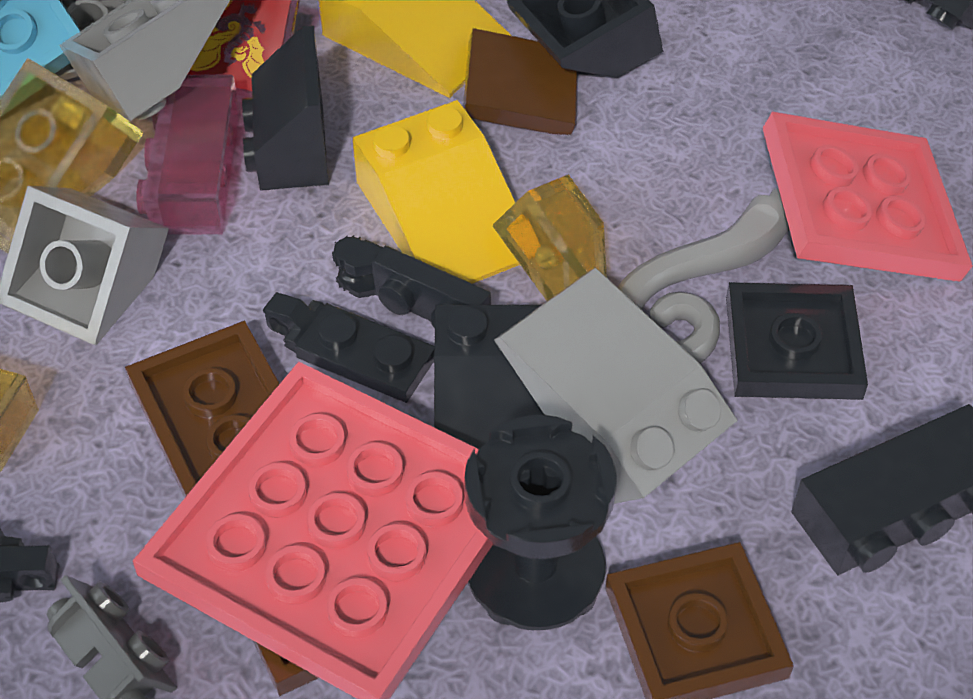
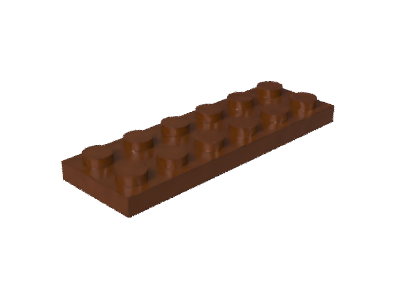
(196, 407)

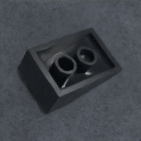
(471, 374)

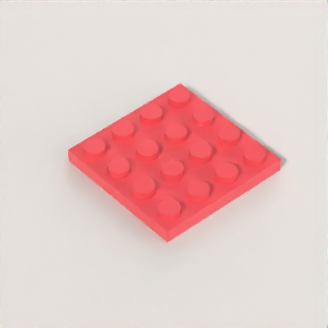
(326, 534)

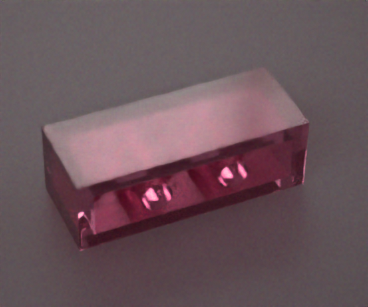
(191, 157)

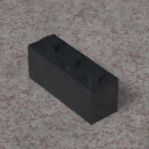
(890, 494)

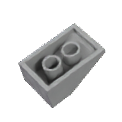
(142, 52)
(617, 378)

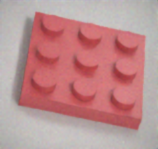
(864, 198)

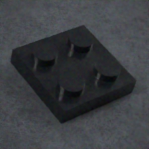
(795, 341)

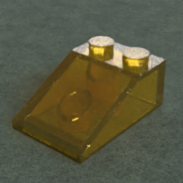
(55, 139)

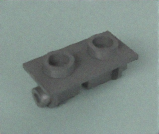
(95, 624)

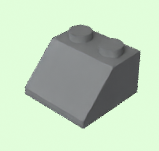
(78, 261)

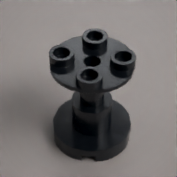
(541, 505)

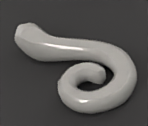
(743, 243)

